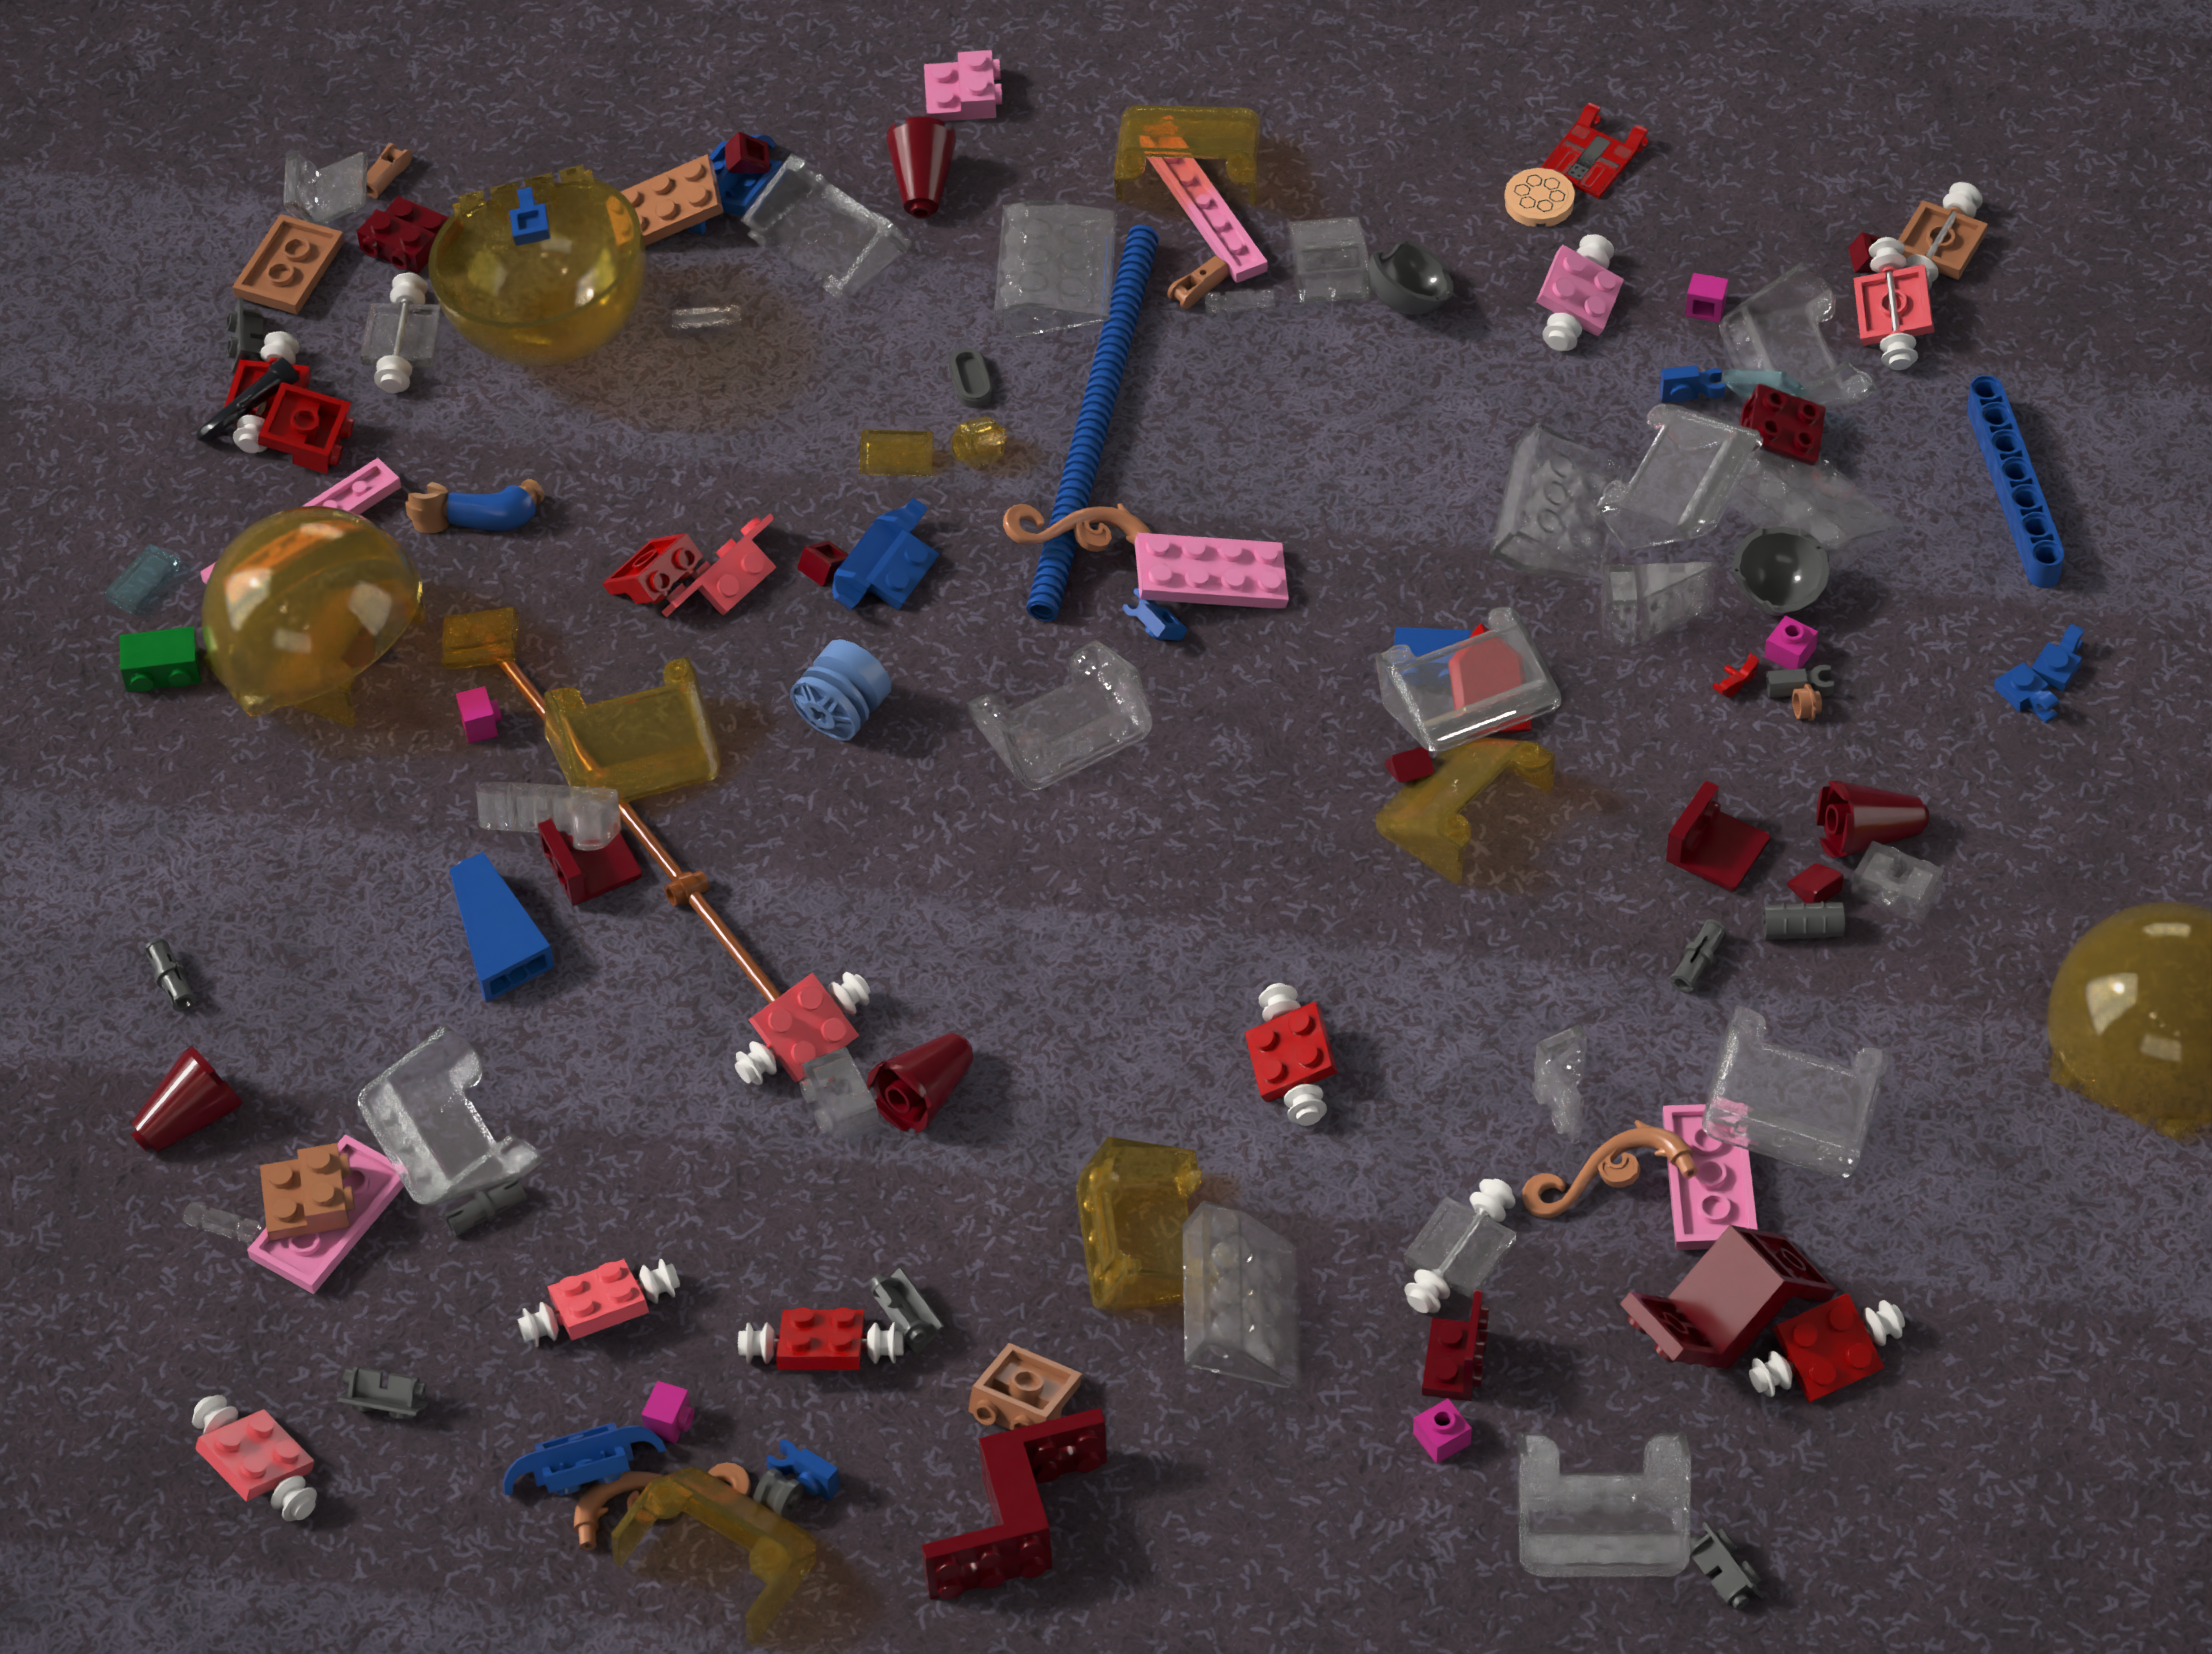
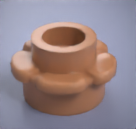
(1806, 702)

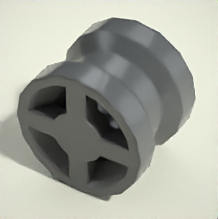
(779, 1493)

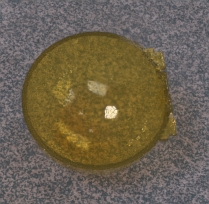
(549, 296)
(304, 605)
(2137, 1016)

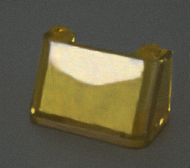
(1133, 1222)

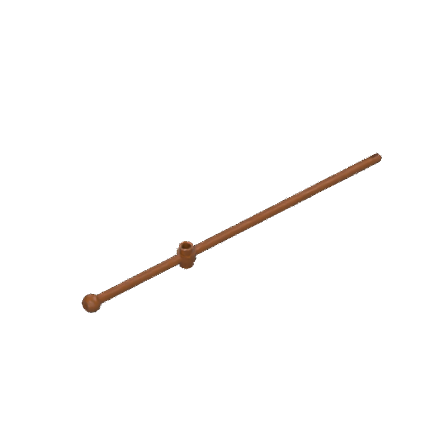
(686, 886)

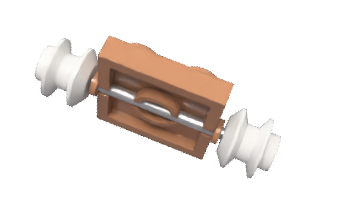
(1947, 235)

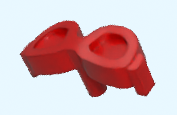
(1734, 683)

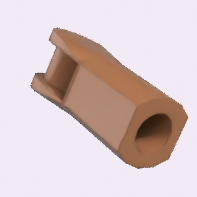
(384, 171)
(1199, 281)

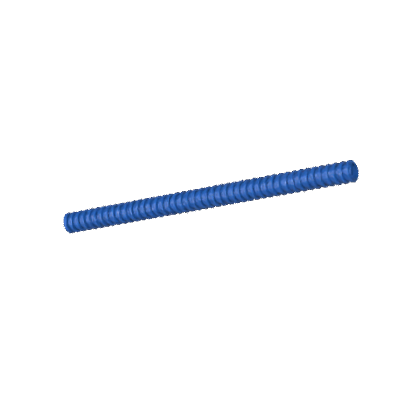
(1094, 419)

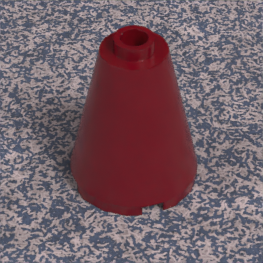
(921, 162)
(1863, 814)
(920, 1080)
(183, 1103)

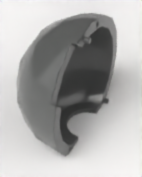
(1410, 279)
(1781, 569)

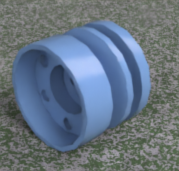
(840, 689)

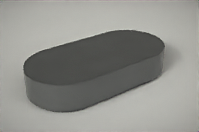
(970, 377)

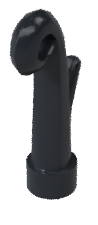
(248, 400)

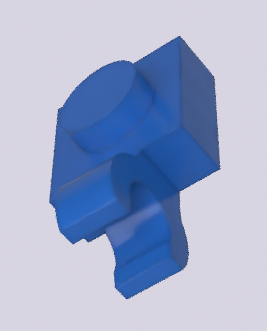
(529, 221)
(1686, 382)
(1158, 619)
(2060, 663)
(2027, 689)
(813, 1471)

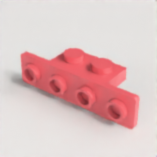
(732, 576)

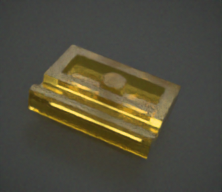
(480, 638)

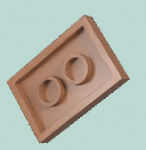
(676, 199)
(288, 264)

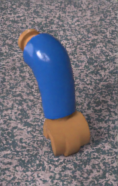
(488, 512)

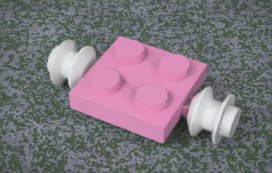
(1579, 292)

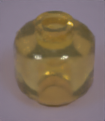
(979, 441)

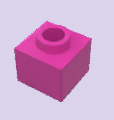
(1706, 297)
(1791, 643)
(478, 714)
(668, 1411)
(1438, 1439)

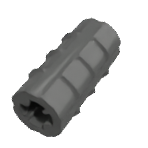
(1803, 920)

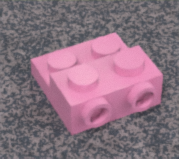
(963, 87)

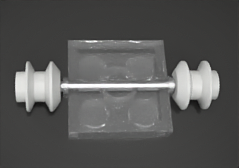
(401, 333)
(1460, 1246)

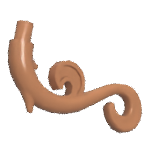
(1079, 521)
(1601, 1162)
(591, 1502)

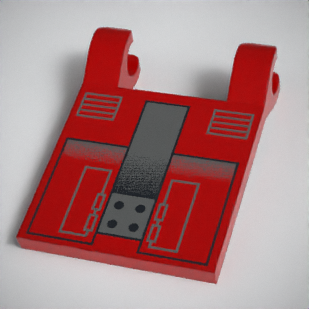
(1592, 158)

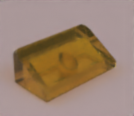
(896, 452)

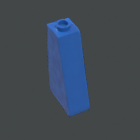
(499, 932)

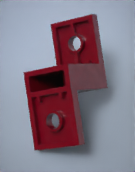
(1727, 1298)
(1021, 1536)

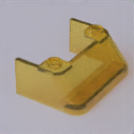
(778, 1548)

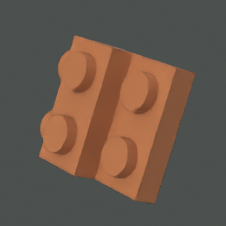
(307, 1193)
(1022, 1389)

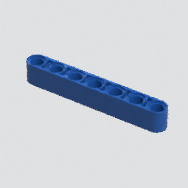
(2015, 481)

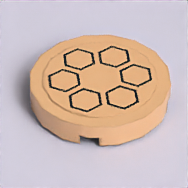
(1539, 197)

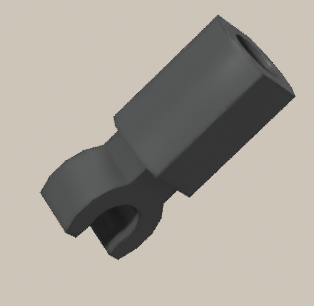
(1783, 682)

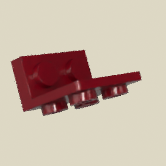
(1785, 422)
(1714, 842)
(587, 872)
(1456, 1354)

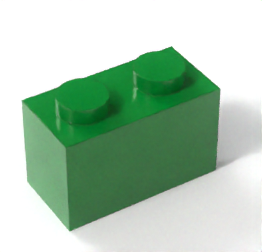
(160, 659)

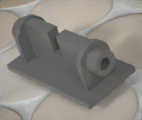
(244, 327)
(906, 1308)
(399, 1397)
(1737, 1579)

